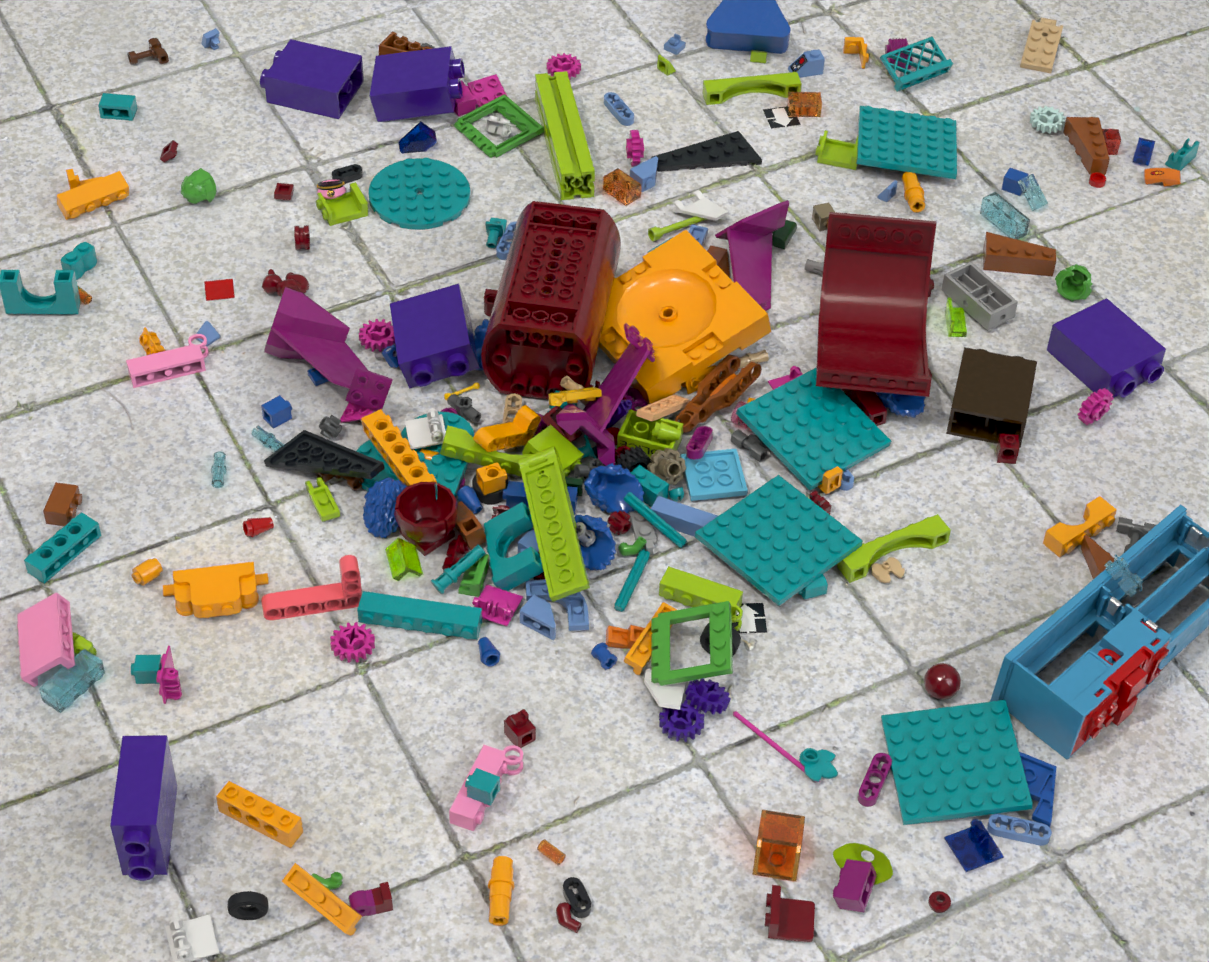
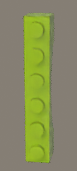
(720, 90)
(461, 446)
(924, 534)

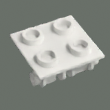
(426, 430)
(191, 938)

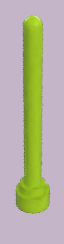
(656, 233)

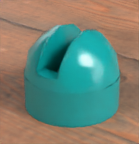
(676, 493)

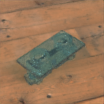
(1130, 581)

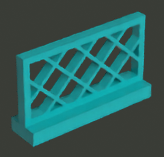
(924, 73)

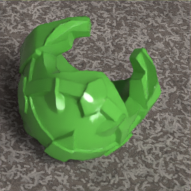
(198, 187)
(1074, 282)

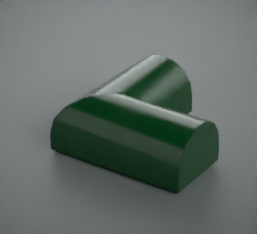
(783, 235)

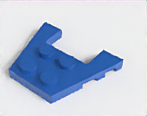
(1041, 785)

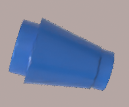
(470, 499)
(488, 652)

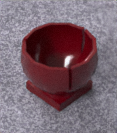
(425, 519)

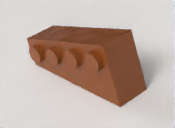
(1017, 256)

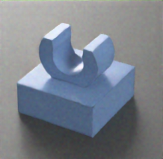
(211, 39)
(674, 44)

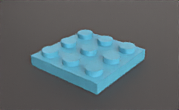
(715, 475)

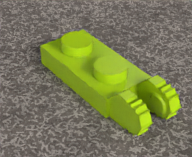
(322, 500)

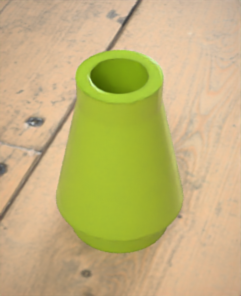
(665, 431)

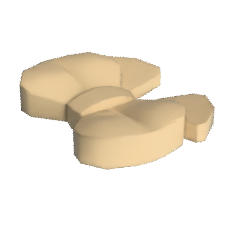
(882, 571)

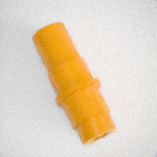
(913, 192)
(501, 889)

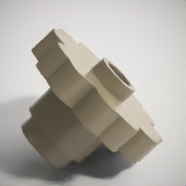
(667, 465)

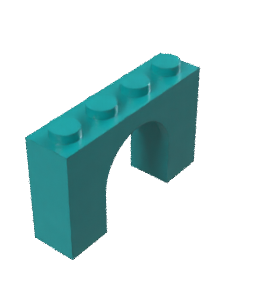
(20, 301)
(499, 534)

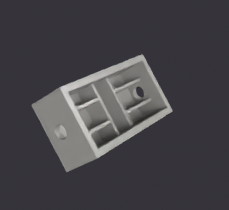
(973, 294)

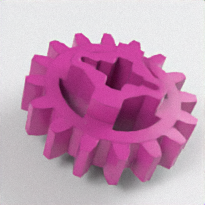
(564, 63)
(634, 147)
(377, 335)
(1095, 406)
(352, 642)

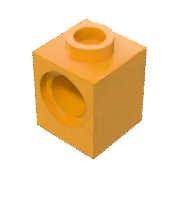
(491, 478)

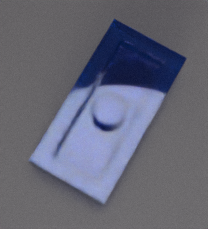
(1143, 151)

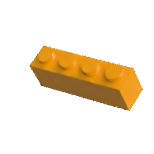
(93, 195)

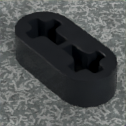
(348, 173)
(581, 895)

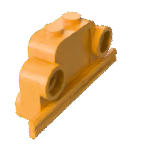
(215, 589)

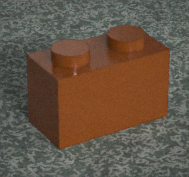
(62, 504)

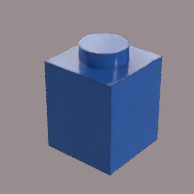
(1011, 179)
(276, 411)

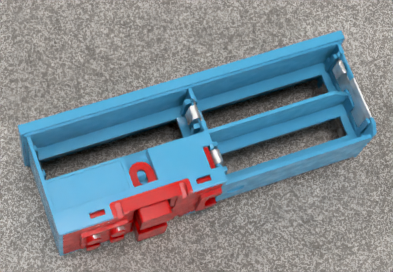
(1131, 647)

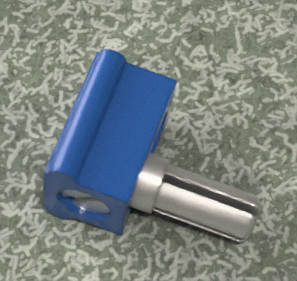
(390, 356)

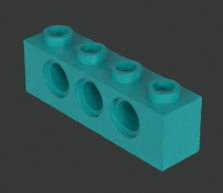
(62, 547)

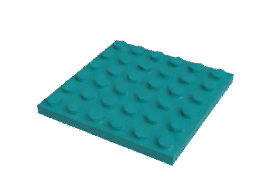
(907, 142)
(813, 428)
(778, 539)
(955, 762)

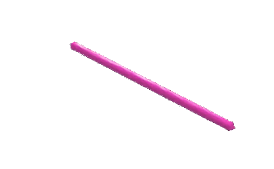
(769, 741)

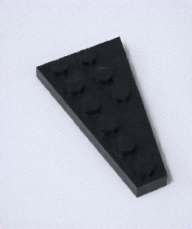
(711, 154)
(320, 455)

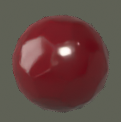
(942, 681)

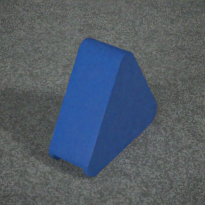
(748, 27)

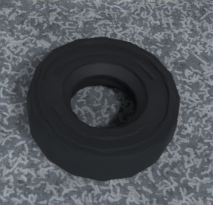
(248, 905)

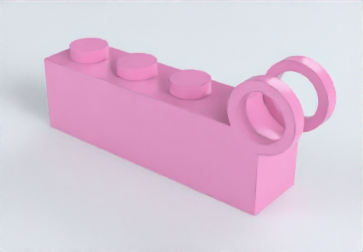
(168, 364)
(469, 812)

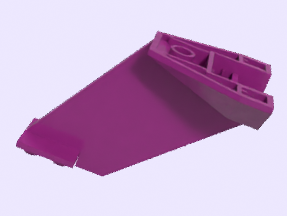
(752, 250)
(313, 334)
(597, 413)

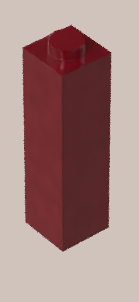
(869, 404)

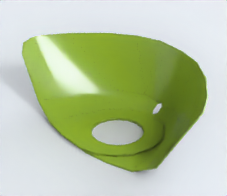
(853, 851)

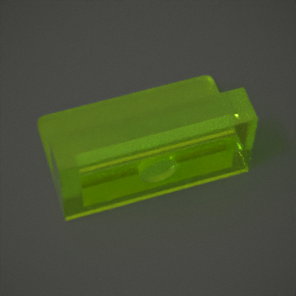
(955, 320)
(403, 559)

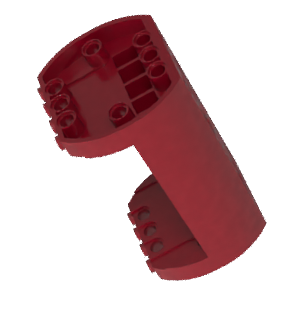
(543, 336)

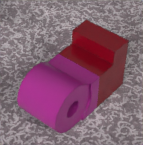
(372, 901)

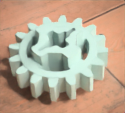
(1047, 119)

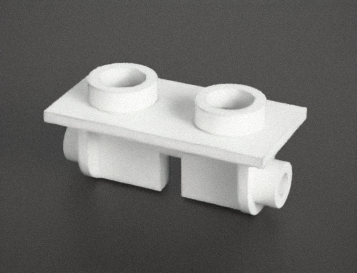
(498, 127)

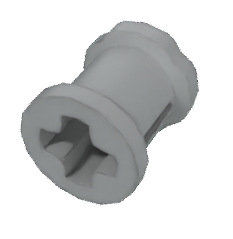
(583, 535)

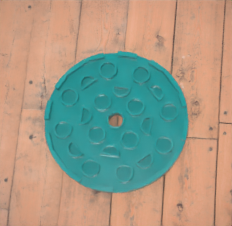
(396, 198)

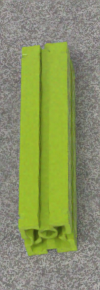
(564, 136)

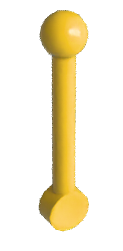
(476, 385)

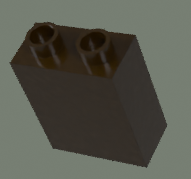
(991, 396)

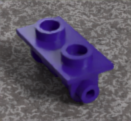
(620, 412)

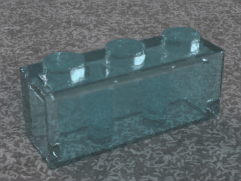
(1004, 216)
(70, 683)

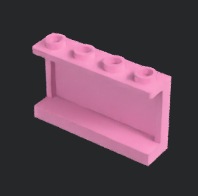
(45, 637)

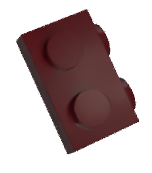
(789, 917)

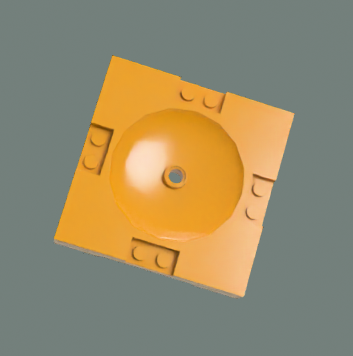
(686, 312)

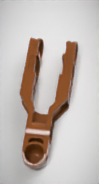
(703, 405)

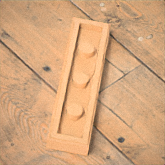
(662, 407)

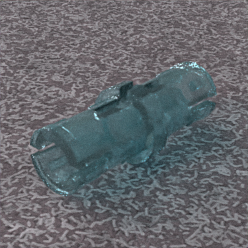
(268, 439)
(218, 477)

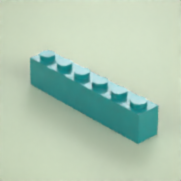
(420, 615)

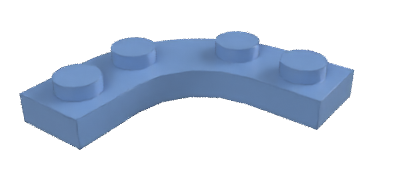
(574, 604)

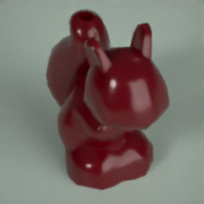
(273, 283)

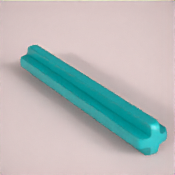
(655, 520)
(632, 580)

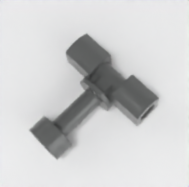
(750, 442)
(1134, 531)

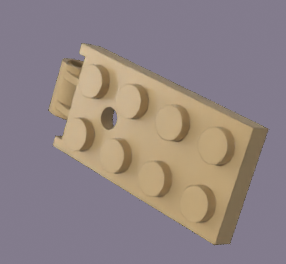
(1041, 50)

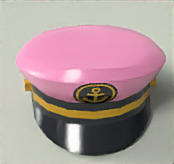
(331, 188)

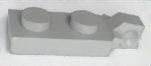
(643, 528)

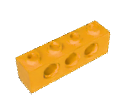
(259, 814)

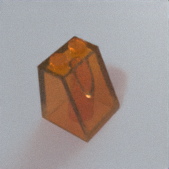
(779, 845)

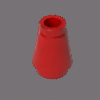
(256, 526)

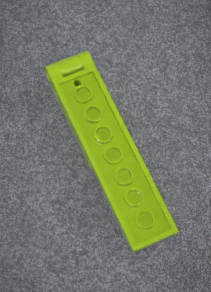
(554, 523)

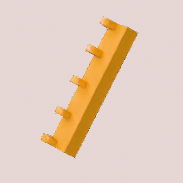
(641, 650)
(322, 899)

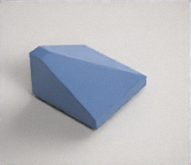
(889, 192)
(209, 332)

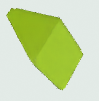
(758, 56)
(665, 65)

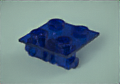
(974, 846)

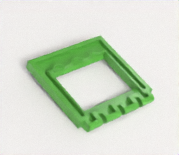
(510, 110)
(720, 644)

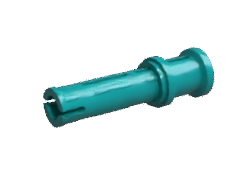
(451, 574)

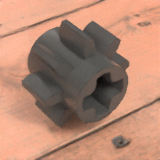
(330, 426)

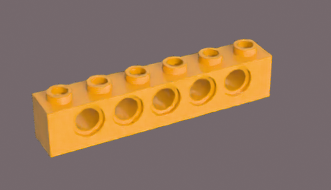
(395, 449)

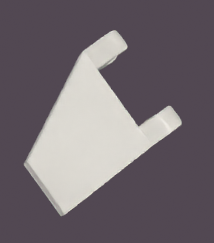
(701, 208)
(667, 695)

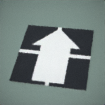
(779, 118)
(753, 618)

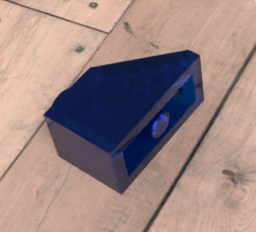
(418, 139)

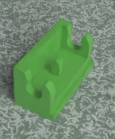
(474, 578)

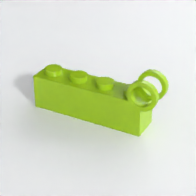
(698, 591)

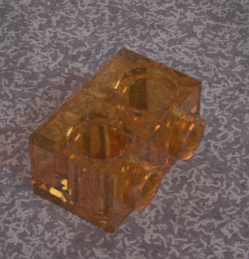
(804, 104)
(621, 187)

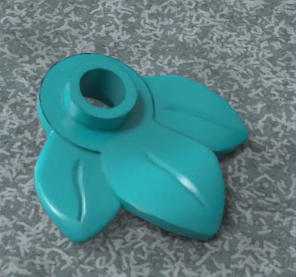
(818, 764)

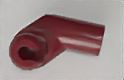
(564, 917)

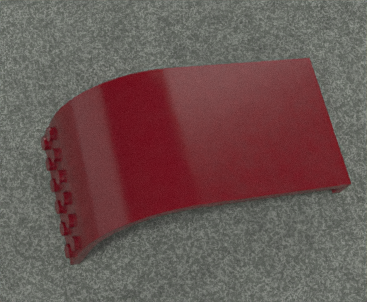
(875, 304)

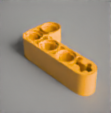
(509, 434)

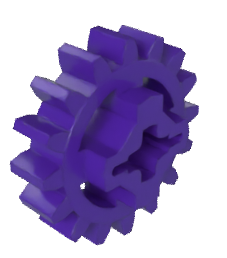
(707, 696)
(681, 721)

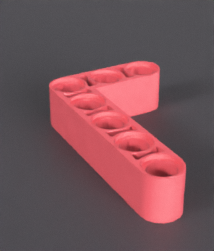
(317, 598)

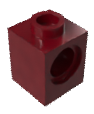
(1007, 448)

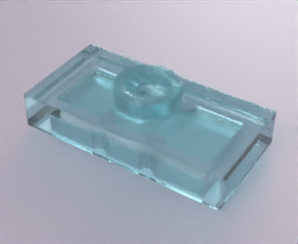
(1032, 192)

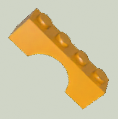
(1064, 537)

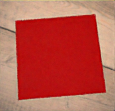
(219, 289)

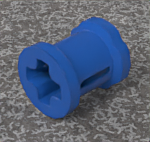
(605, 657)

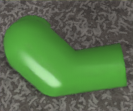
(629, 550)
(331, 883)

